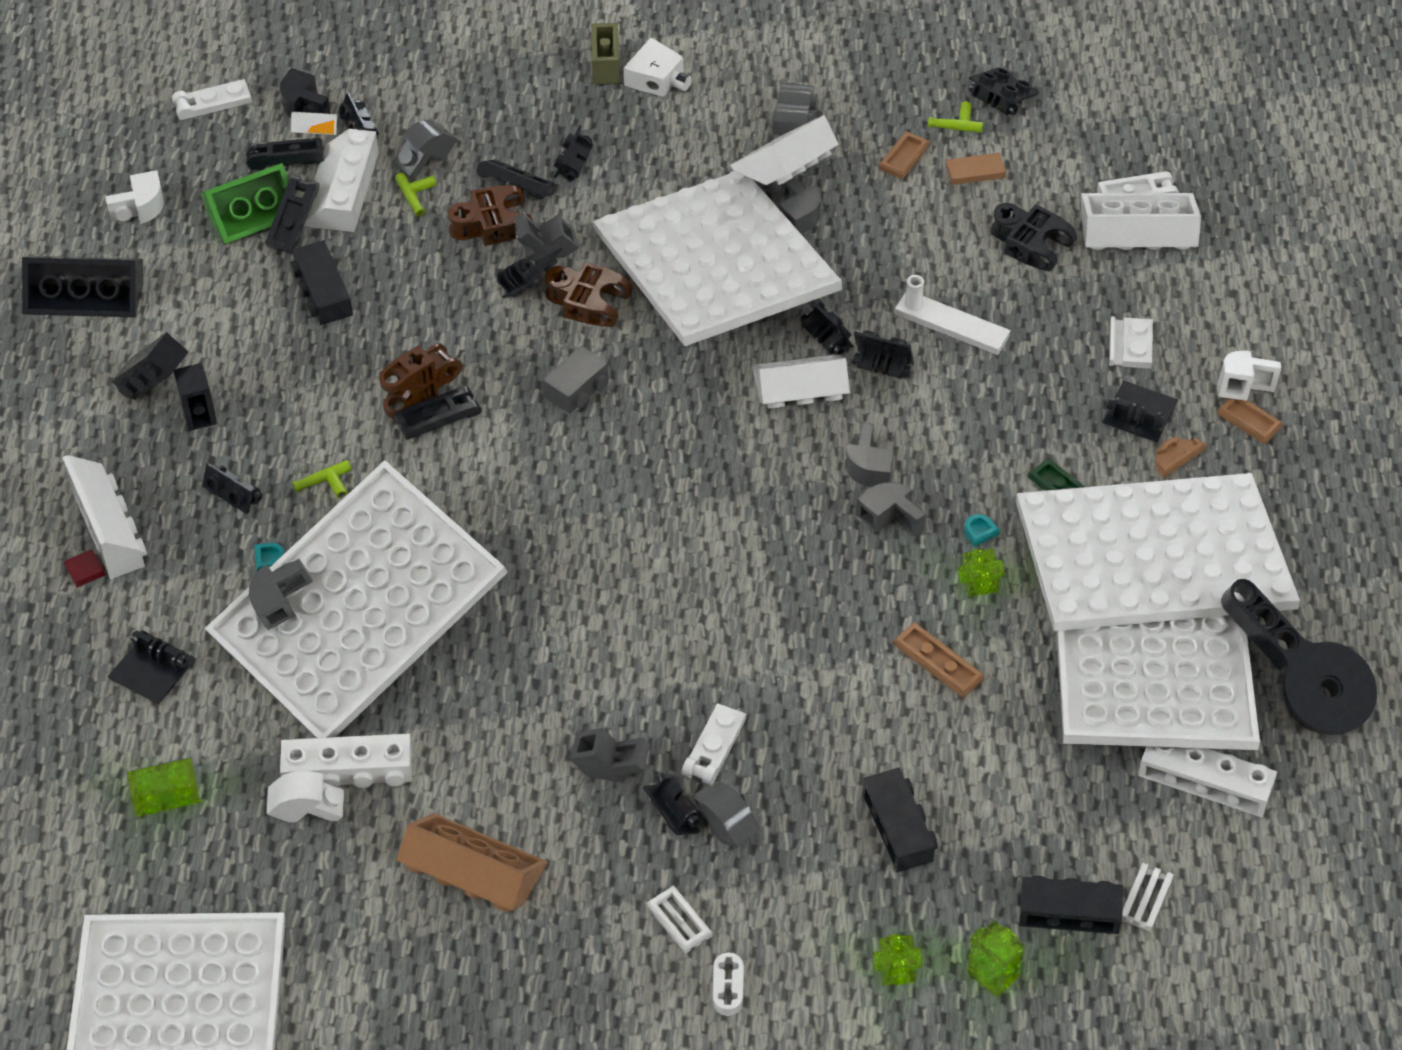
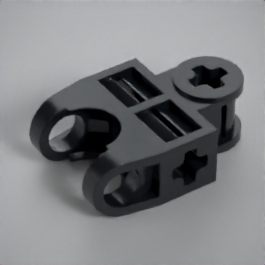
(1028, 231)

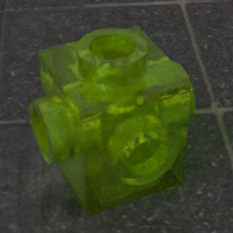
(980, 572)
(897, 959)

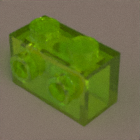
(163, 787)
(995, 957)

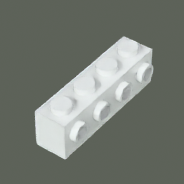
(351, 759)
(1211, 776)

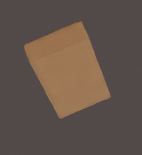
(904, 155)
(975, 168)
(1250, 419)

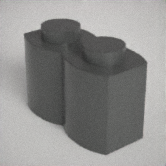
(794, 107)

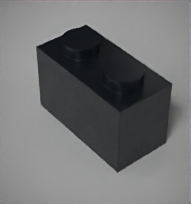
(195, 396)

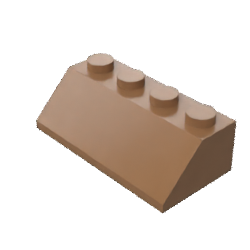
(470, 861)

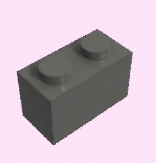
(576, 380)

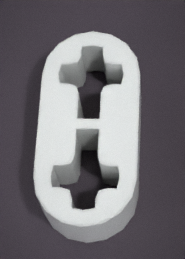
(734, 984)

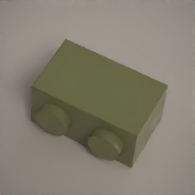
(605, 53)

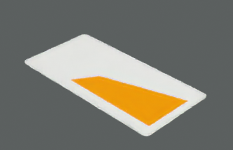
(313, 123)

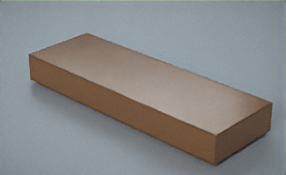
(938, 659)

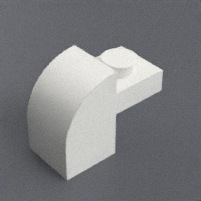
(144, 201)
(1243, 373)
(304, 793)

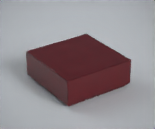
(84, 568)

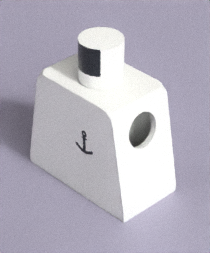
(656, 70)

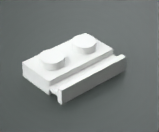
(1131, 342)

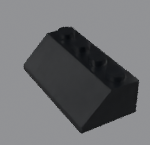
(81, 286)

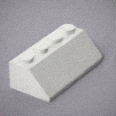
(789, 153)
(343, 180)
(1140, 220)
(105, 516)

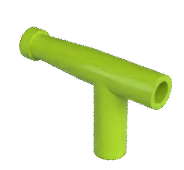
(962, 124)
(410, 189)
(328, 474)

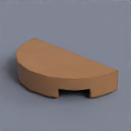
(1176, 453)

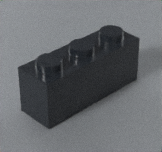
(321, 283)
(149, 366)
(899, 819)
(1071, 905)

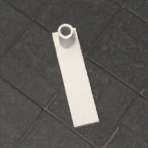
(948, 319)

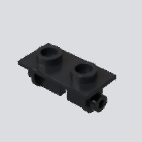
(356, 115)
(575, 146)
(227, 486)
(679, 814)

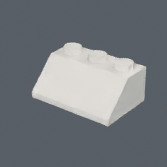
(801, 380)

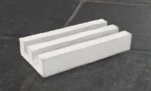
(1155, 875)
(694, 940)

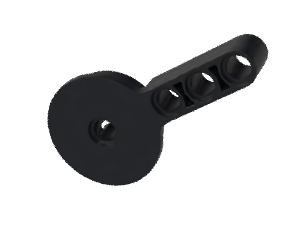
(1307, 666)

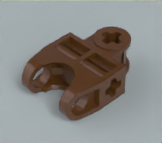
(488, 215)
(583, 292)
(420, 378)

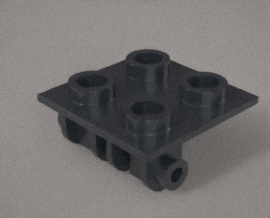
(1001, 89)
(524, 274)
(826, 327)
(872, 345)
(1140, 411)
(151, 666)

